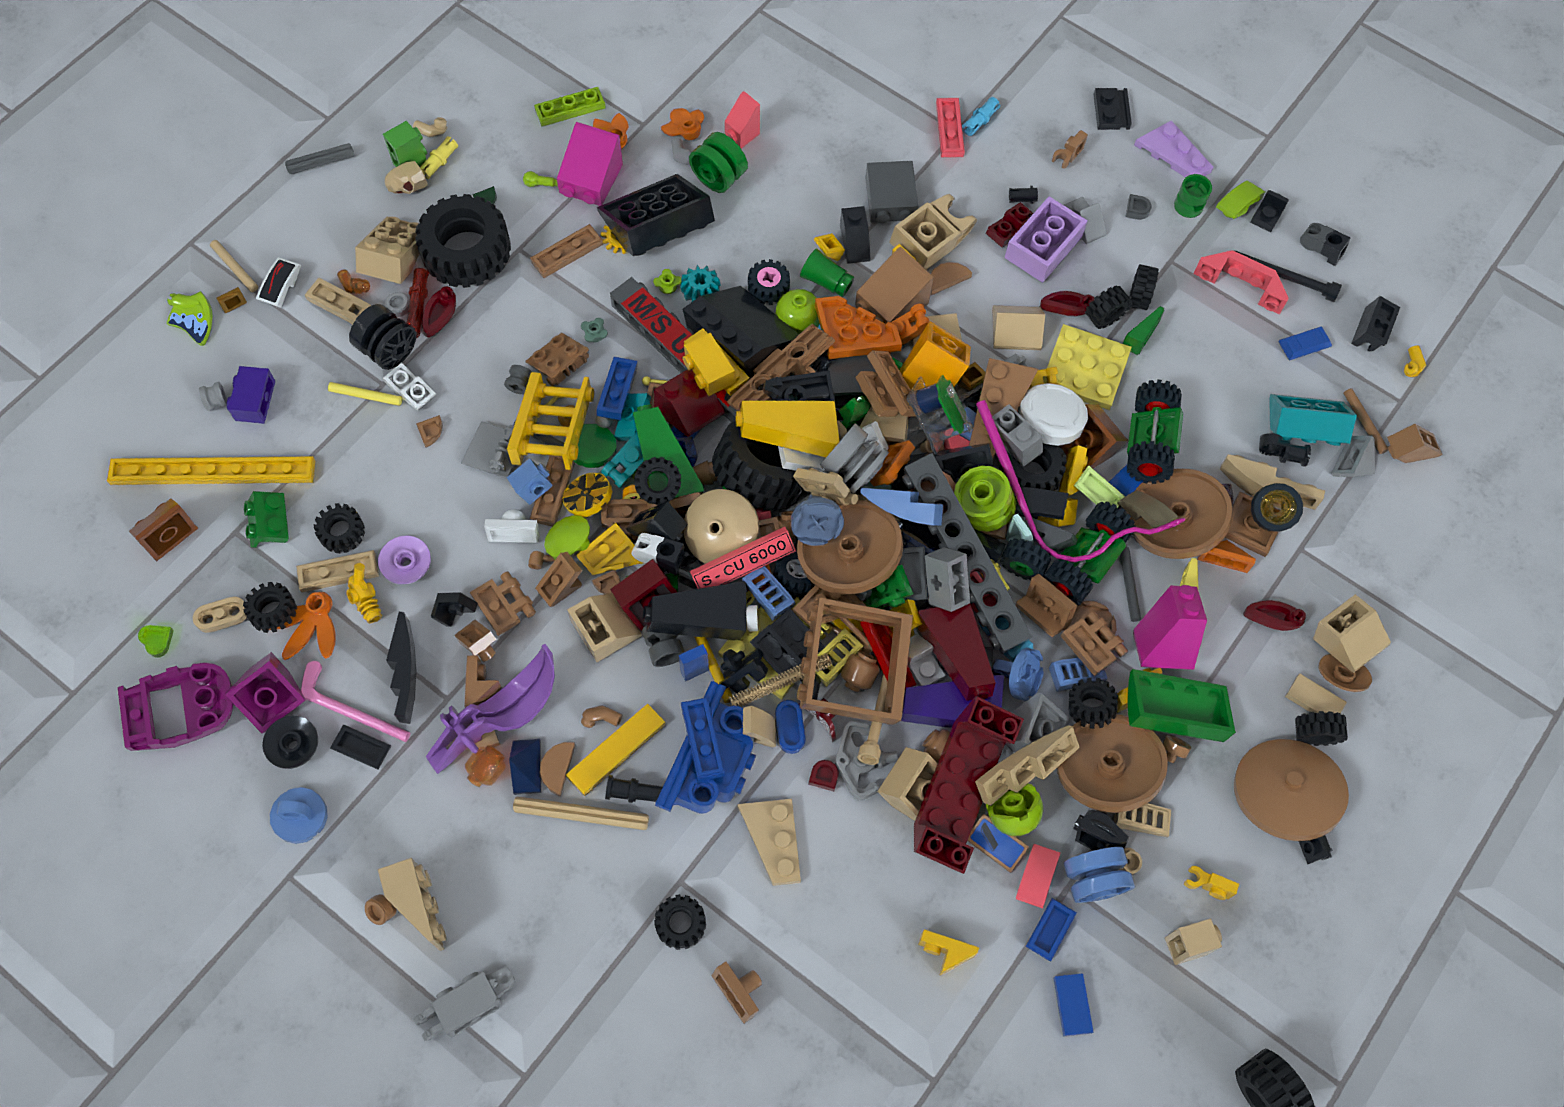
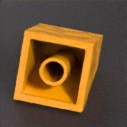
(936, 355)

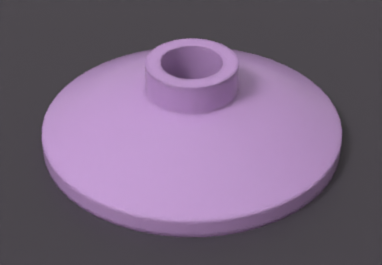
(401, 550)

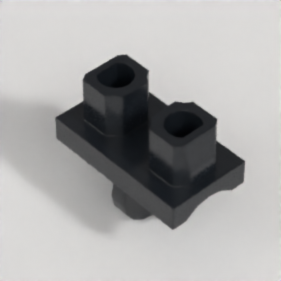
(738, 665)

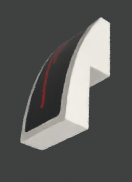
(277, 281)

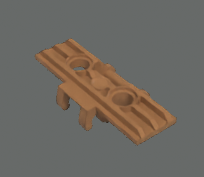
(781, 363)

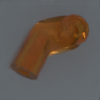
(353, 285)

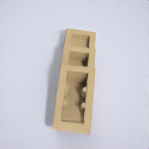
(1031, 761)

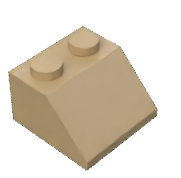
(908, 781)

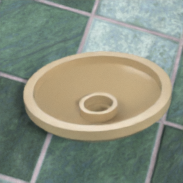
(736, 523)

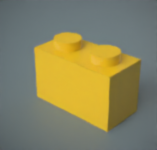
(709, 364)

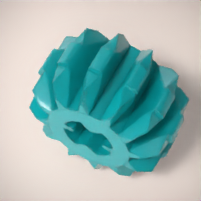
(699, 283)

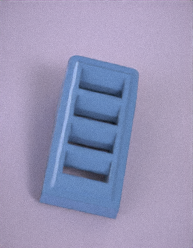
(773, 612)
(1067, 664)

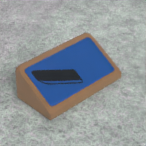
(1000, 847)

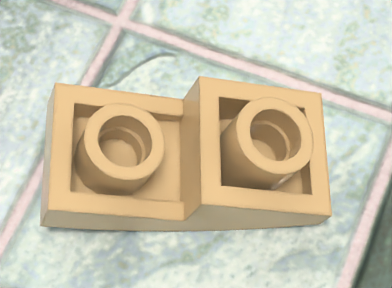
(759, 725)

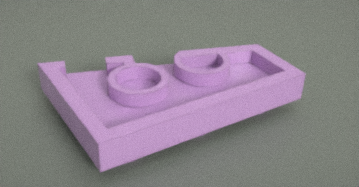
(1176, 149)

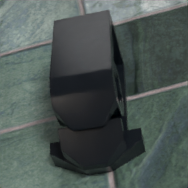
(806, 387)

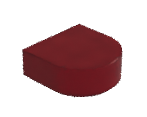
(824, 775)

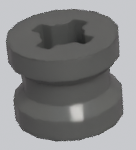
(518, 379)

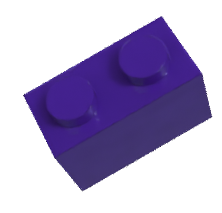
(251, 394)

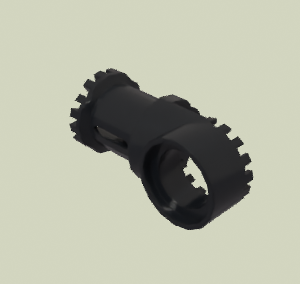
(1275, 445)

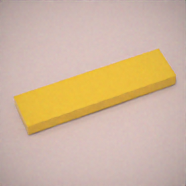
(615, 749)

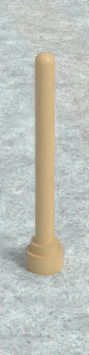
(869, 752)

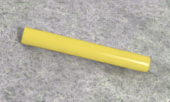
(365, 393)

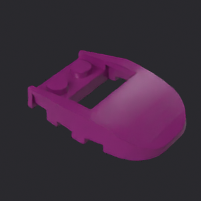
(204, 705)

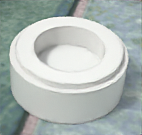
(752, 618)

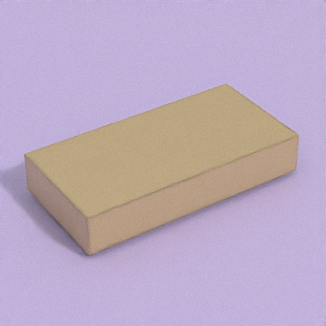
(1313, 696)

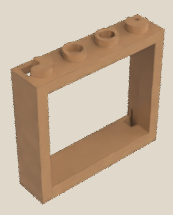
(897, 668)

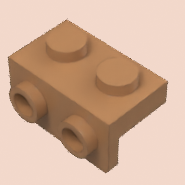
(1047, 606)

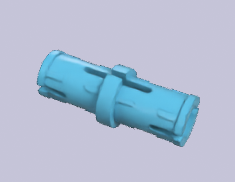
(981, 116)

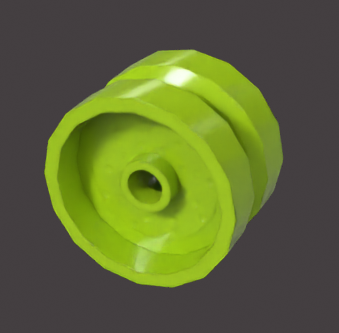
(986, 498)

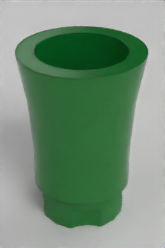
(826, 273)

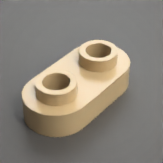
(221, 613)

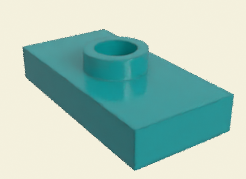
(626, 426)

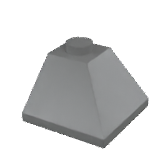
(1040, 719)

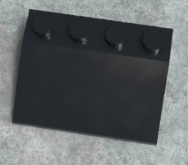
(657, 214)
(739, 326)

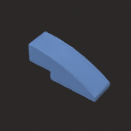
(905, 505)

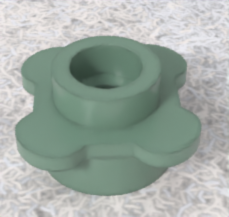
(597, 335)

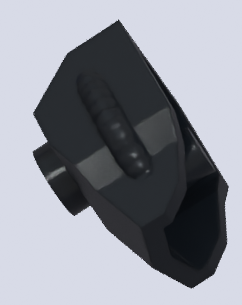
(1099, 831)

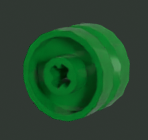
(718, 162)

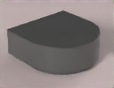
(1138, 207)

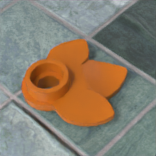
(684, 123)
(617, 126)

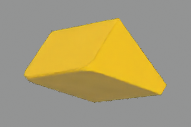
(830, 246)

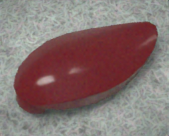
(1066, 303)
(438, 311)
(1275, 615)

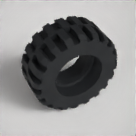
(460, 216)
(754, 471)

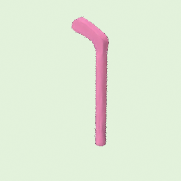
(308, 690)

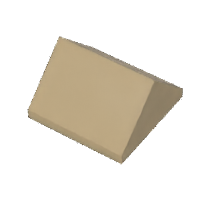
(1018, 327)

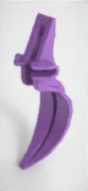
(504, 711)

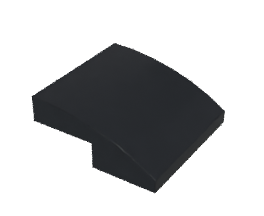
(783, 642)

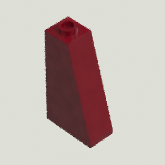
(959, 649)

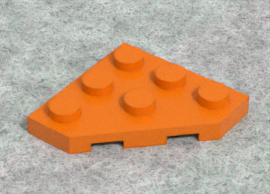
(854, 329)

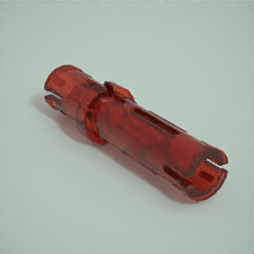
(418, 294)

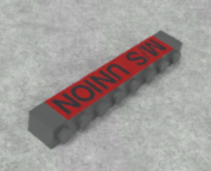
(658, 328)

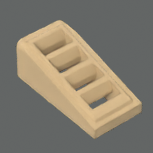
(1123, 823)

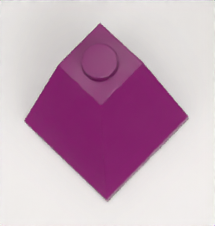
(266, 692)

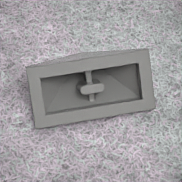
(1356, 458)

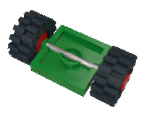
(1155, 432)
(1076, 577)

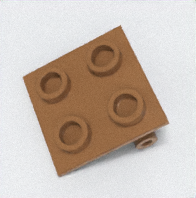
(557, 357)

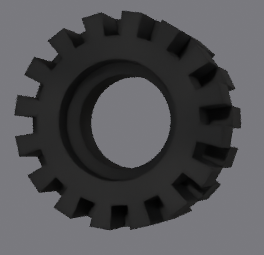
(1143, 286)
(1108, 307)
(650, 466)
(333, 516)
(264, 596)
(1093, 715)
(1321, 728)
(674, 905)

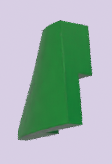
(854, 411)

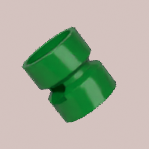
(1193, 195)

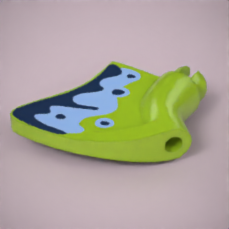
(192, 315)

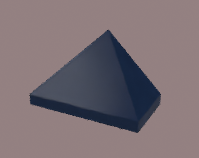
(525, 766)

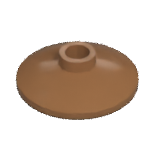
(1342, 677)

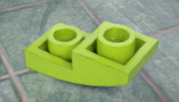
(1239, 199)

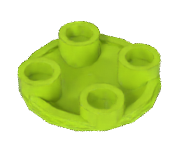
(567, 536)

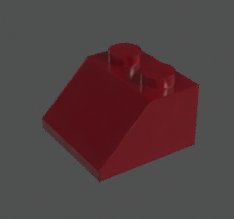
(686, 404)
(639, 588)

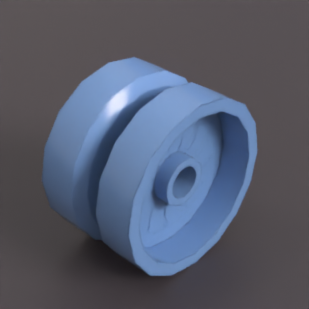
(1099, 875)

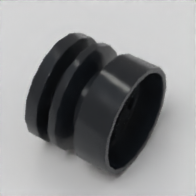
(382, 336)

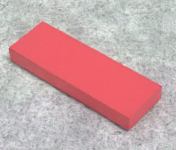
(950, 127)

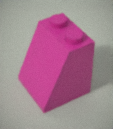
(590, 164)
(1172, 630)

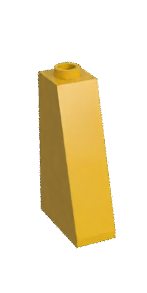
(791, 424)

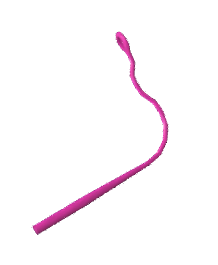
(1009, 471)

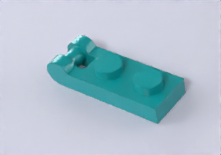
(629, 458)

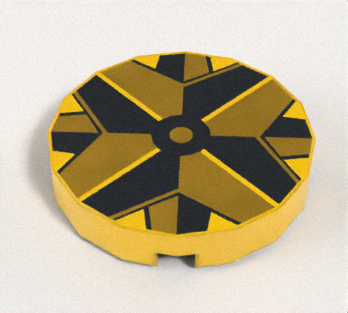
(587, 494)

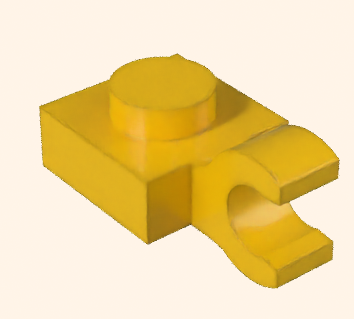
(1218, 886)

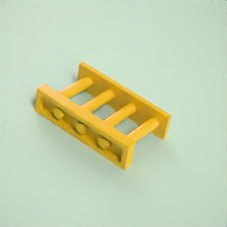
(532, 408)

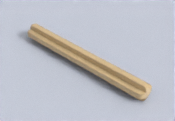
(581, 813)

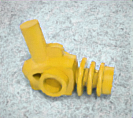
(362, 594)

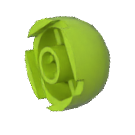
(798, 309)
(1017, 811)

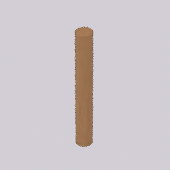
(1365, 420)

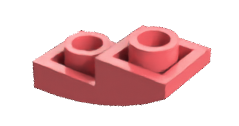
(1038, 875)

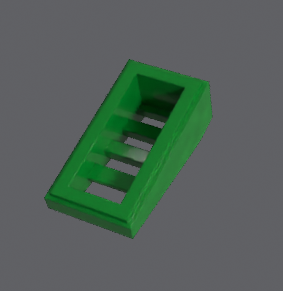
(1142, 332)

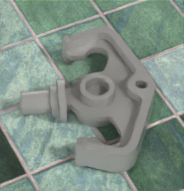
(851, 767)

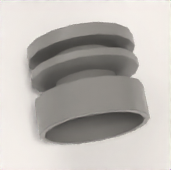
(855, 458)

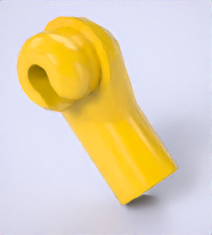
(1417, 362)

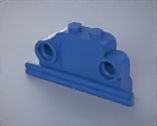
(736, 752)

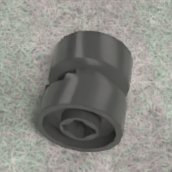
(663, 648)

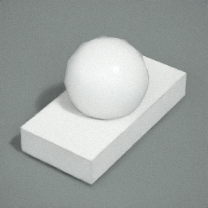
(512, 528)

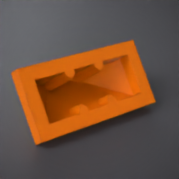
(1229, 556)

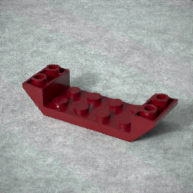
(952, 794)

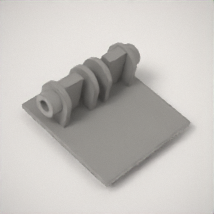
(489, 450)

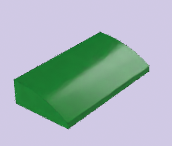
(1179, 706)

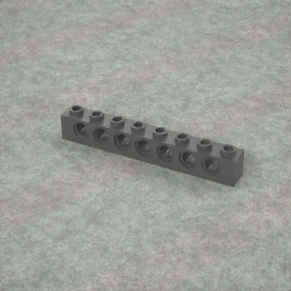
(1018, 633)

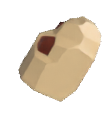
(405, 178)

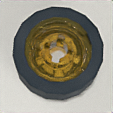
(1263, 509)

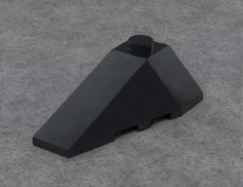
(952, 462)

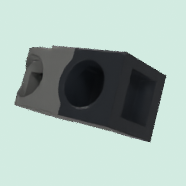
(1325, 241)

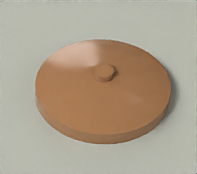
(1202, 504)
(861, 554)
(1115, 766)
(1291, 790)

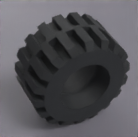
(1050, 460)
(1272, 1082)

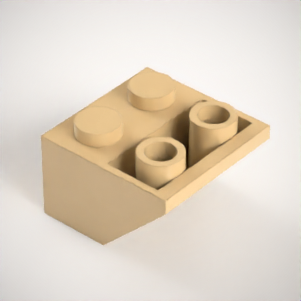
(603, 625)
(1352, 633)

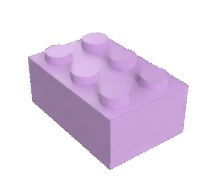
(1045, 239)

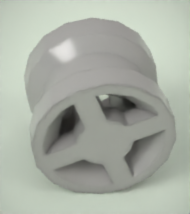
(213, 396)

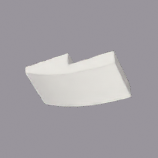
(409, 386)

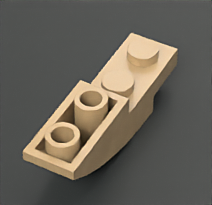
(1254, 475)

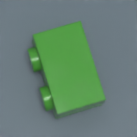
(405, 144)

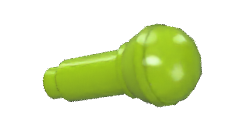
(532, 179)

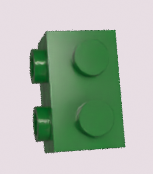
(266, 518)
(891, 591)

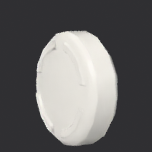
(1054, 413)

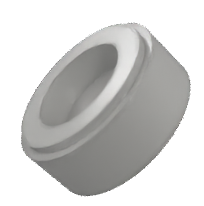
(397, 303)

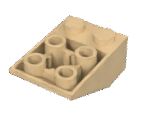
(388, 250)
(406, 888)

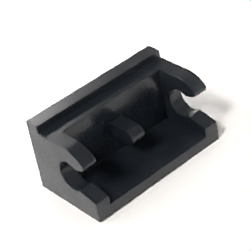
(1376, 323)

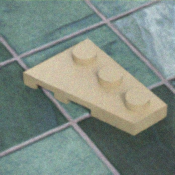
(774, 836)

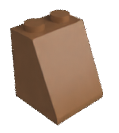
(895, 287)

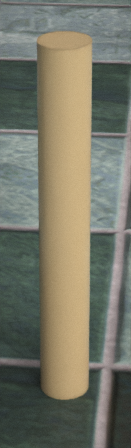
(234, 266)

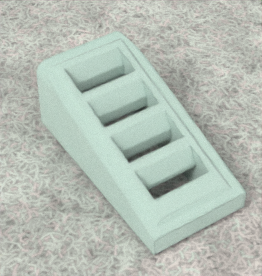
(1019, 530)

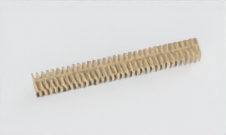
(776, 683)

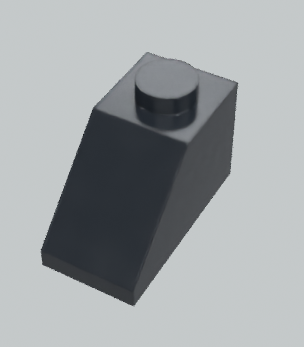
(855, 234)
(659, 521)

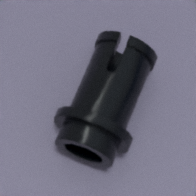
(1023, 195)

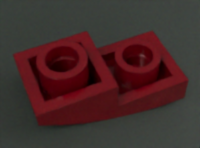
(1009, 225)

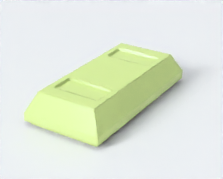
(1097, 488)

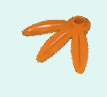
(311, 618)

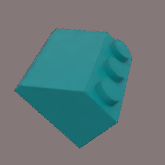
(1311, 419)

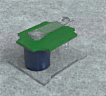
(926, 402)

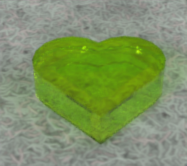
(156, 639)

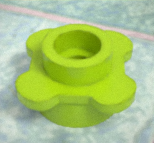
(667, 287)

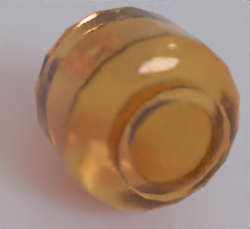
(485, 766)

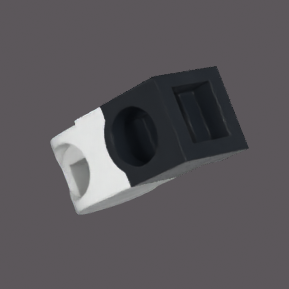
(665, 552)

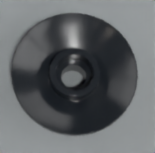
(282, 733)

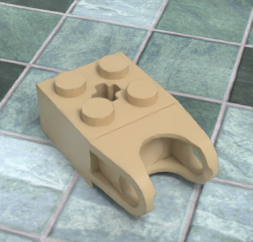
(932, 231)

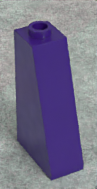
(941, 703)

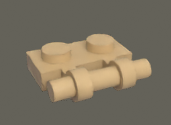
(825, 485)

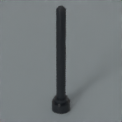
(1329, 290)

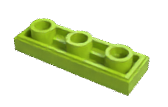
(569, 106)

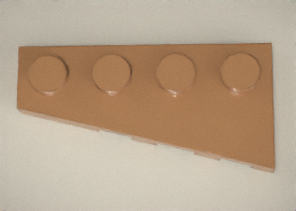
(1002, 385)

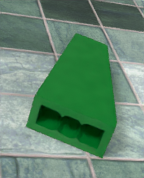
(659, 441)

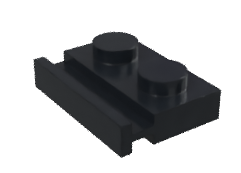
(1112, 108)

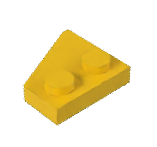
(608, 552)

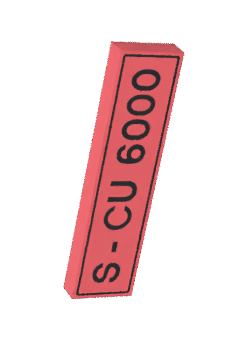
(744, 560)

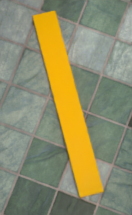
(211, 470)

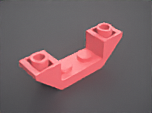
(1246, 269)

